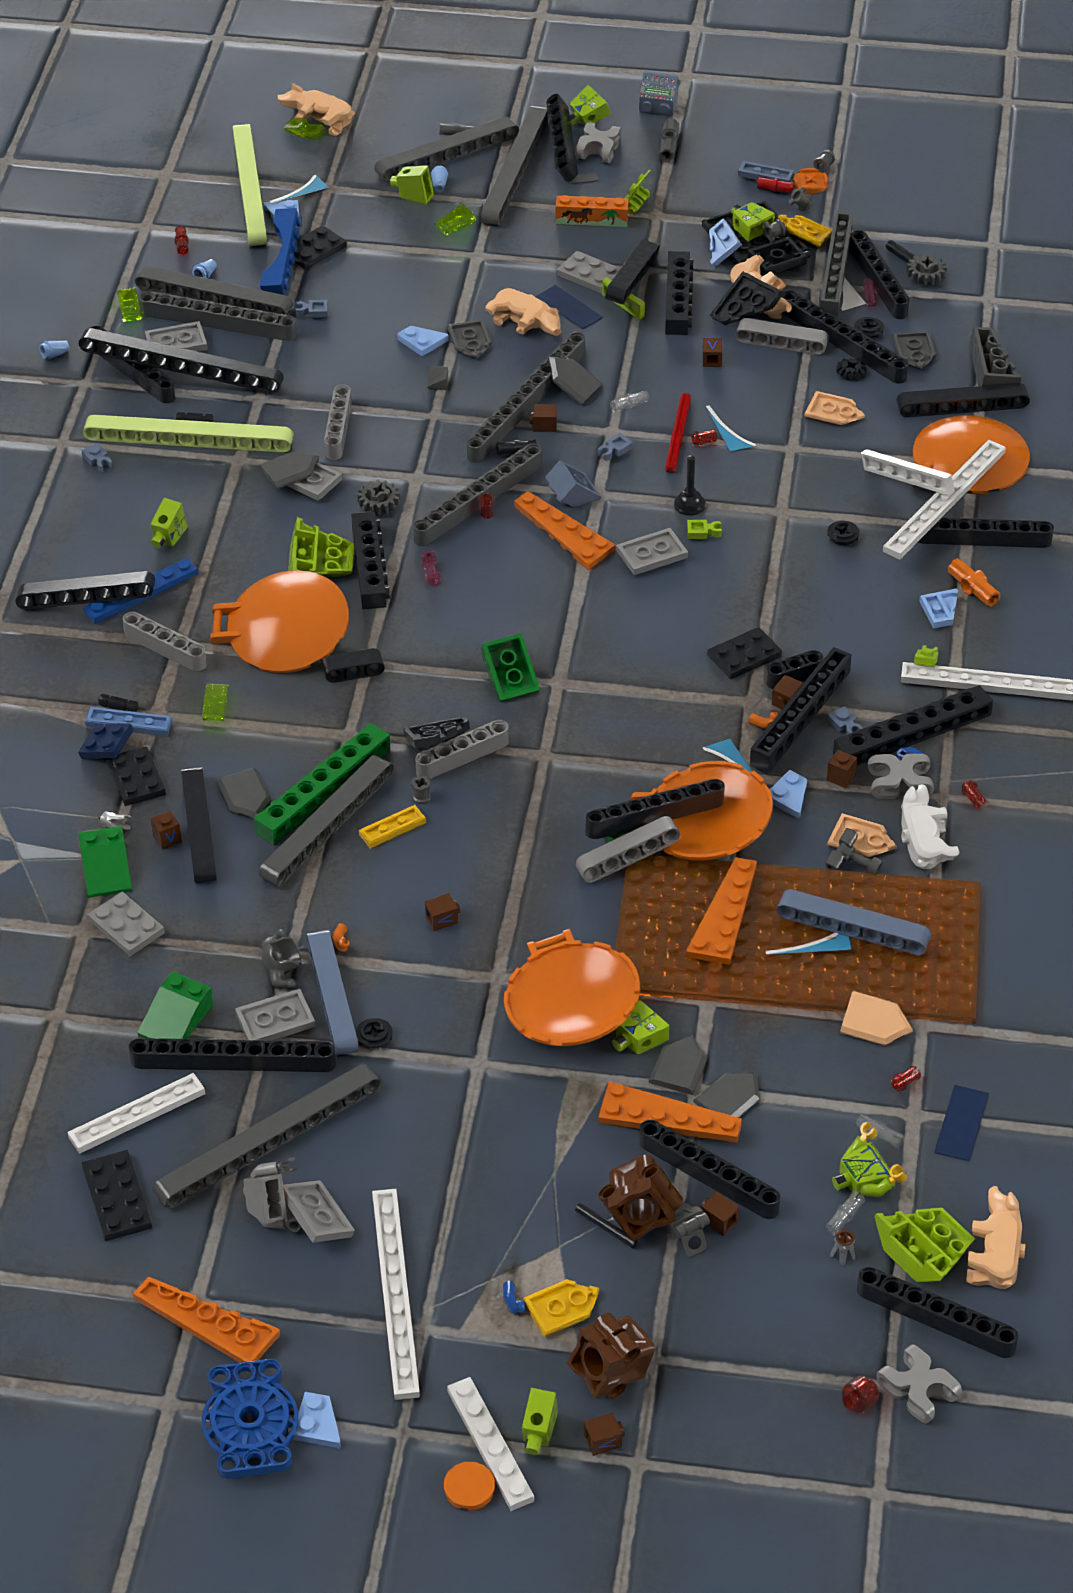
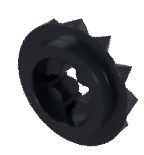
(875, 325)
(850, 373)
(837, 528)
(380, 1026)

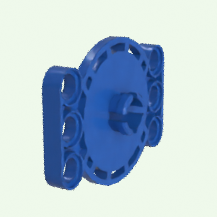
(228, 1415)

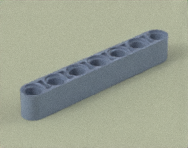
(854, 922)
(332, 992)

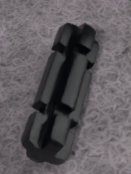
(899, 251)
(195, 417)
(117, 703)

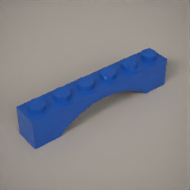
(276, 277)

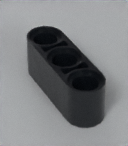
(353, 665)
(796, 667)

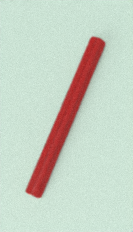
(677, 433)

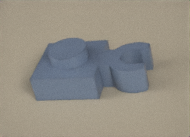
(314, 308)
(616, 445)
(97, 455)
(843, 720)

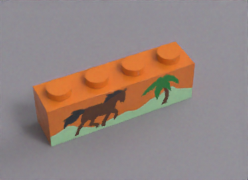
(591, 211)

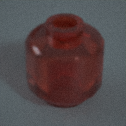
(860, 1394)

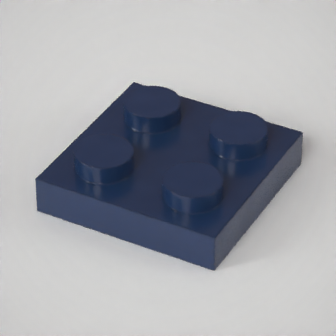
(106, 740)

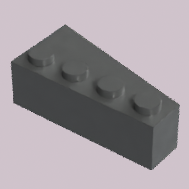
(990, 359)

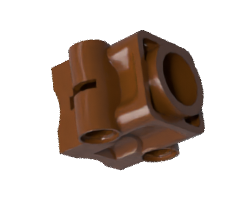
(640, 1196)
(611, 1355)

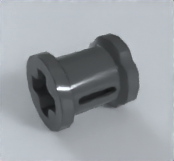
(823, 168)
(421, 790)

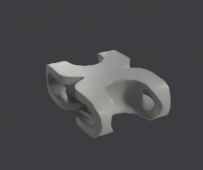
(598, 142)
(899, 775)
(919, 1383)

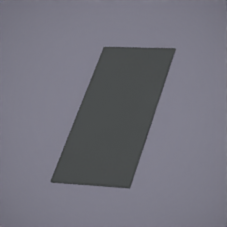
(584, 178)

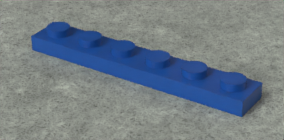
(164, 580)

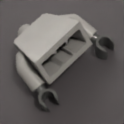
(266, 1195)

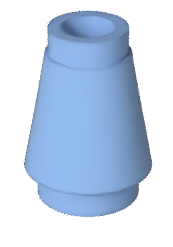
(439, 178)
(204, 269)
(51, 349)

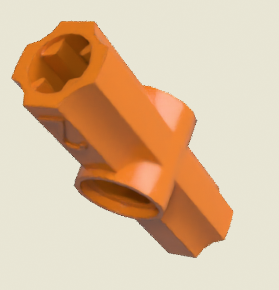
(974, 582)

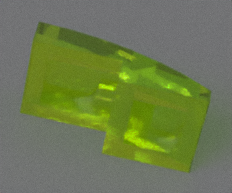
(301, 128)
(215, 702)

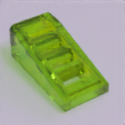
(460, 217)
(129, 294)

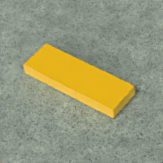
(392, 826)

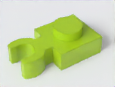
(700, 529)
(926, 656)

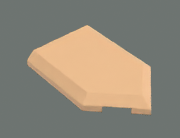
(833, 409)
(871, 836)
(874, 1019)

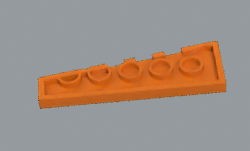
(581, 541)
(721, 924)
(631, 1107)
(224, 1330)

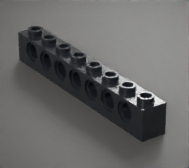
(800, 710)
(916, 725)

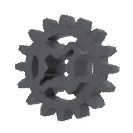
(926, 269)
(378, 496)

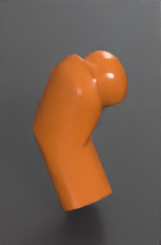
(761, 721)
(338, 938)

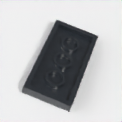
(116, 1195)

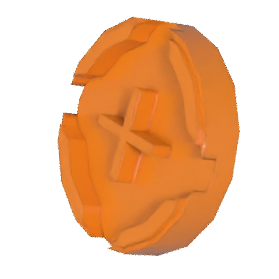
(811, 180)
(469, 1486)

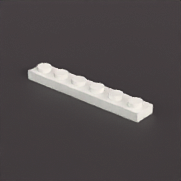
(908, 472)
(136, 1113)
(490, 1444)

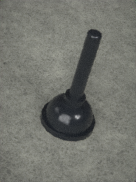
(689, 500)

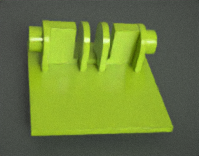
(638, 194)

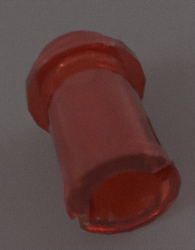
(704, 437)
(486, 501)
(970, 789)
(902, 1080)

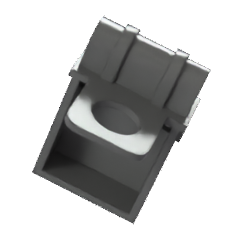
(688, 1223)

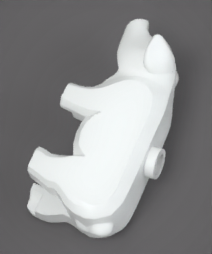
(922, 829)

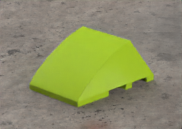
(319, 552)
(923, 1242)

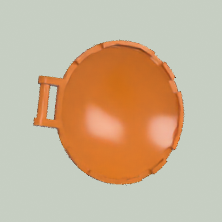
(955, 439)
(284, 621)
(726, 828)
(571, 991)

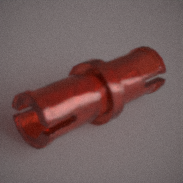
(181, 240)

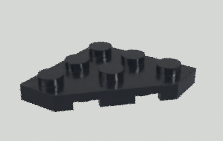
(745, 299)
(433, 733)

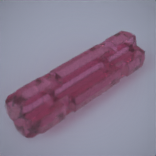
(869, 292)

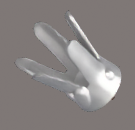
(111, 819)
(844, 1241)

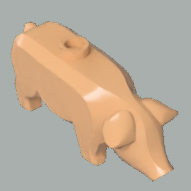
(318, 106)
(752, 267)
(525, 311)
(1002, 1243)

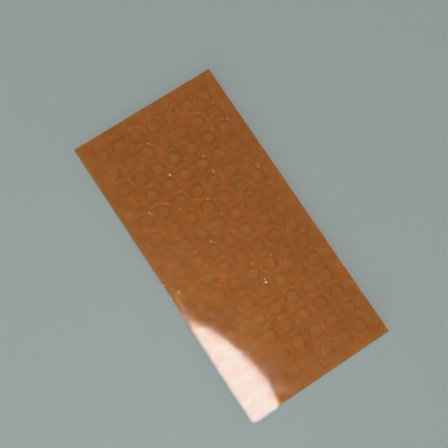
(670, 896)

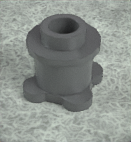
(801, 199)
(774, 230)

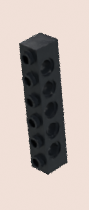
(679, 293)
(368, 560)

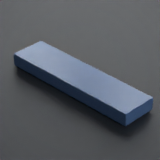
(141, 722)

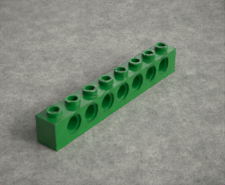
(317, 786)

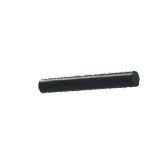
(605, 1225)

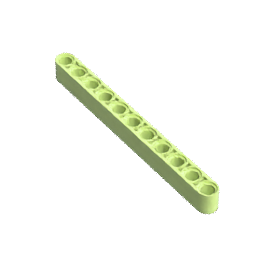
(249, 185)
(188, 433)

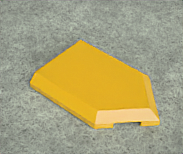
(806, 229)
(561, 1305)

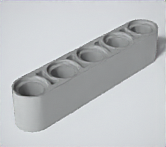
(782, 336)
(337, 422)
(164, 641)
(462, 749)
(628, 849)

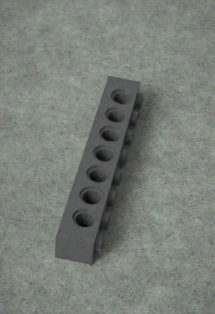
(836, 262)

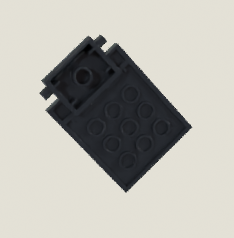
(778, 256)

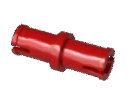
(775, 185)

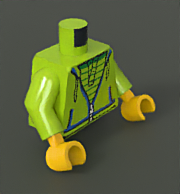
(864, 1168)

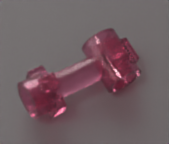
(428, 562)

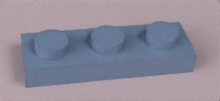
(754, 170)

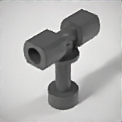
(847, 852)

